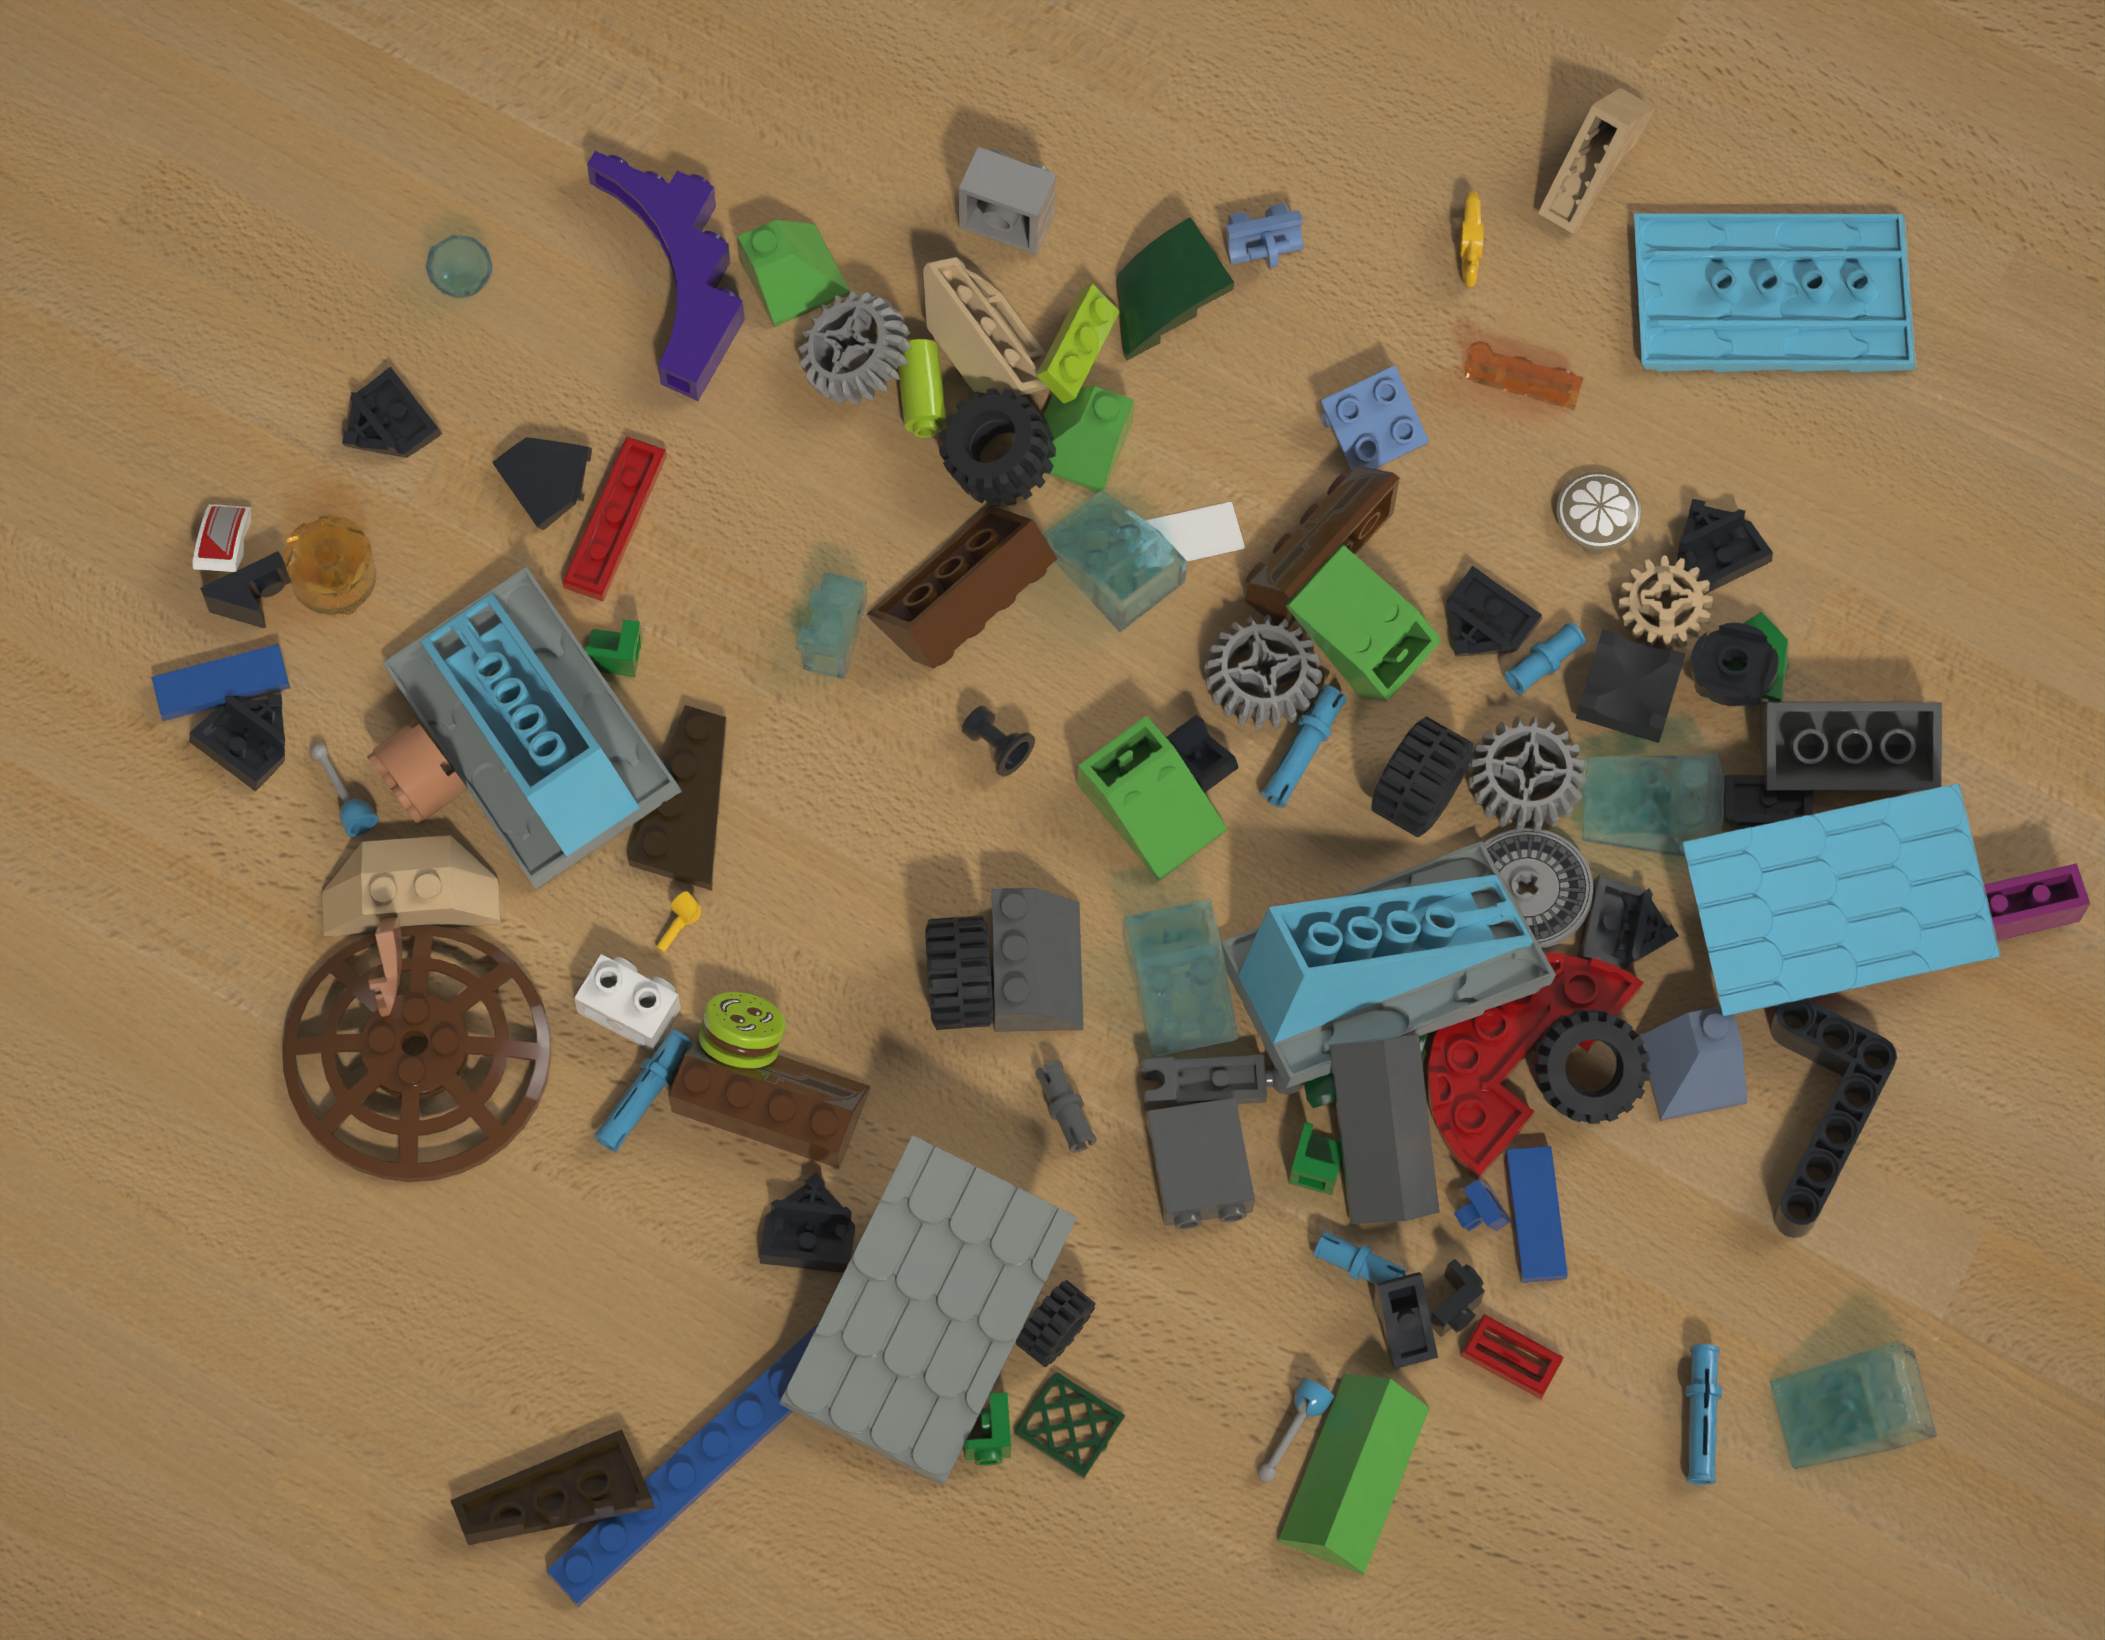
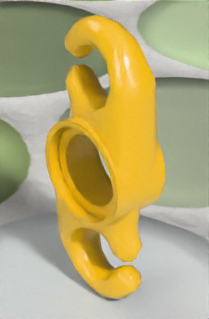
(1471, 239)

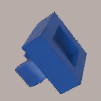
(1483, 1208)

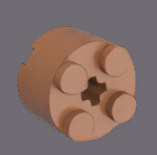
(416, 771)

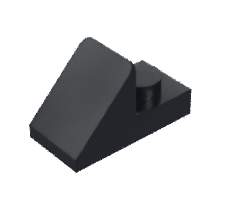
(236, 592)
(1405, 1320)

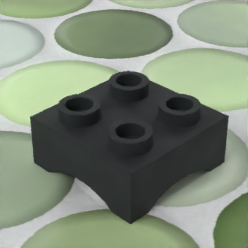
(1630, 686)

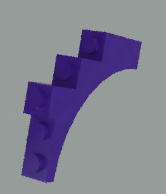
(676, 217)

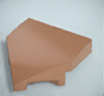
(386, 978)

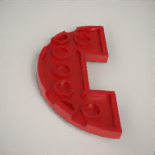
(1478, 1054)

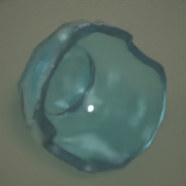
(459, 266)

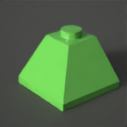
(790, 269)
(1088, 435)

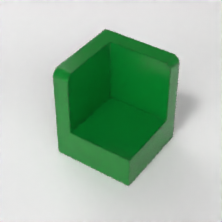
(616, 651)
(1316, 1162)

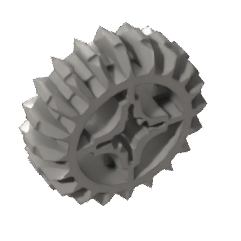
(857, 360)
(1231, 683)
(1510, 773)

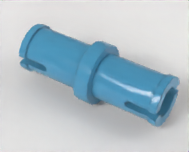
(1544, 658)
(1356, 1260)

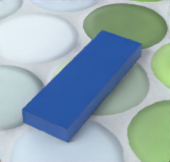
(208, 683)
(1536, 1214)

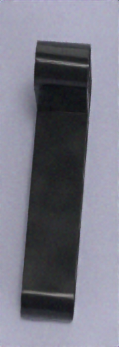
(1840, 1114)

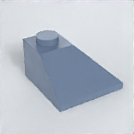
(1696, 1064)

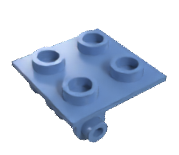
(1374, 420)

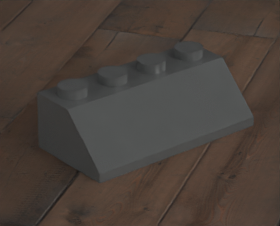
(1851, 745)

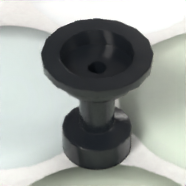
(1010, 750)

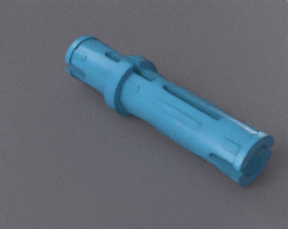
(1312, 731)
(637, 1099)
(1703, 1414)

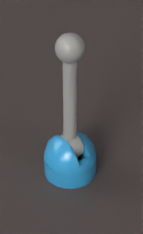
(355, 814)
(1310, 1400)

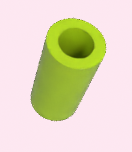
(922, 389)

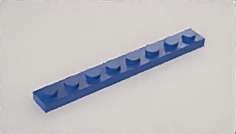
(680, 1481)

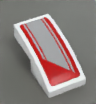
(221, 538)

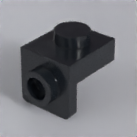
(1202, 754)
(1458, 1309)

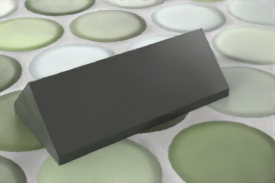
(1384, 1129)

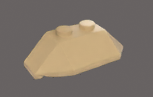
(980, 330)
(413, 879)

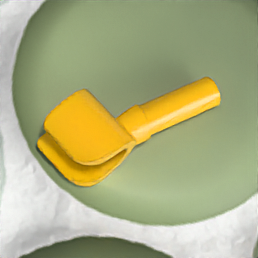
(687, 911)

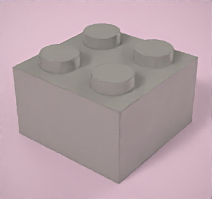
(1007, 200)

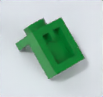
(996, 1424)

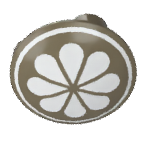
(1598, 511)

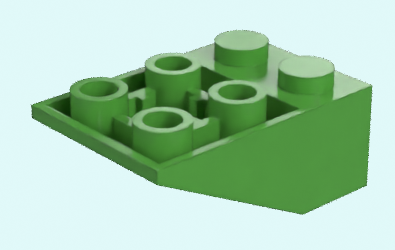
(1363, 625)
(1150, 798)

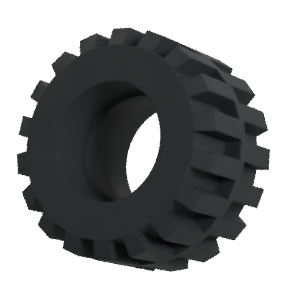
(979, 423)
(1422, 776)
(959, 972)
(1628, 1077)

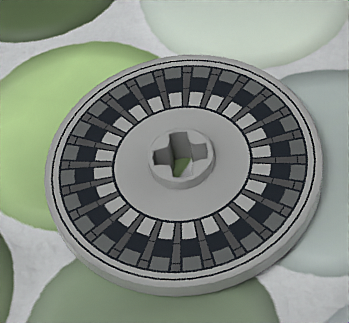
(1559, 876)

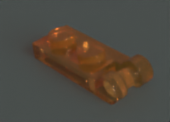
(1522, 376)

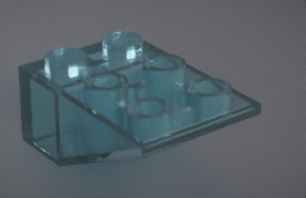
(1116, 559)
(1653, 801)
(1180, 977)
(1854, 1406)

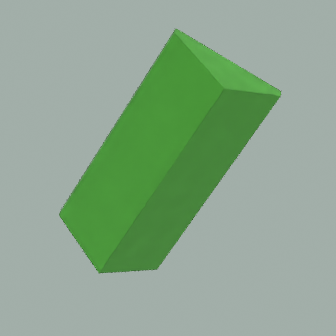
(1355, 1471)

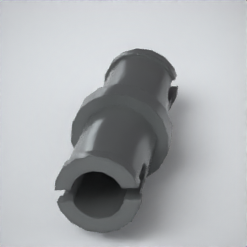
(1065, 1106)

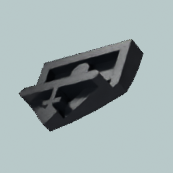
(388, 419)
(545, 476)
(1721, 545)
(1488, 617)
(244, 738)
(1751, 805)
(1622, 924)
(808, 1230)

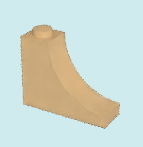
(1602, 142)

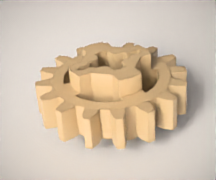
(1649, 603)

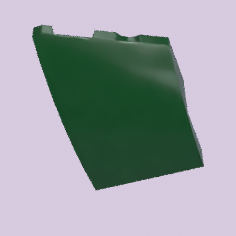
(1167, 286)

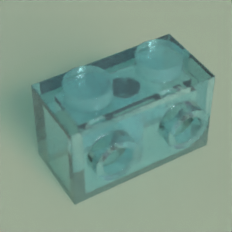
(834, 625)

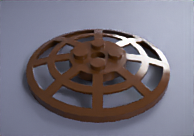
(422, 1074)

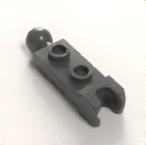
(1210, 1080)

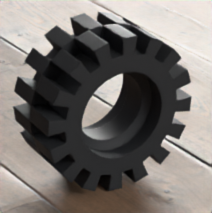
(1055, 1323)

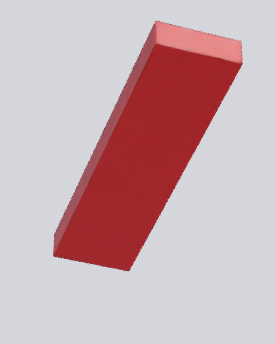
(614, 519)

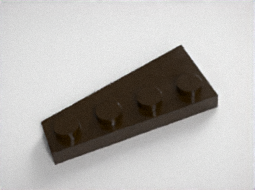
(681, 833)
(563, 1491)

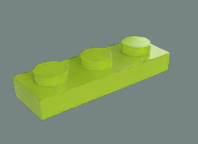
(1078, 343)

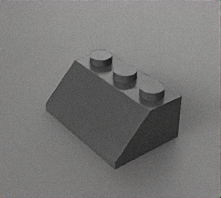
(1036, 961)

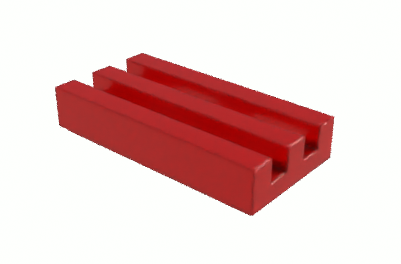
(1504, 1371)

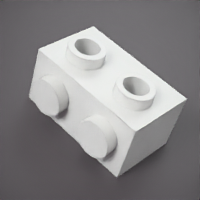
(628, 1002)

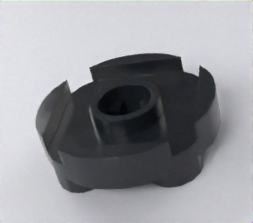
(1738, 687)

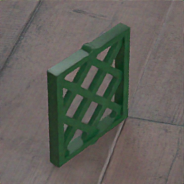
(1087, 1398)

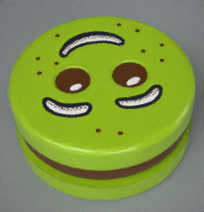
(742, 1030)

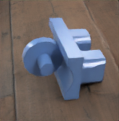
(1264, 237)

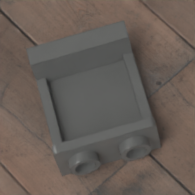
(1201, 1163)

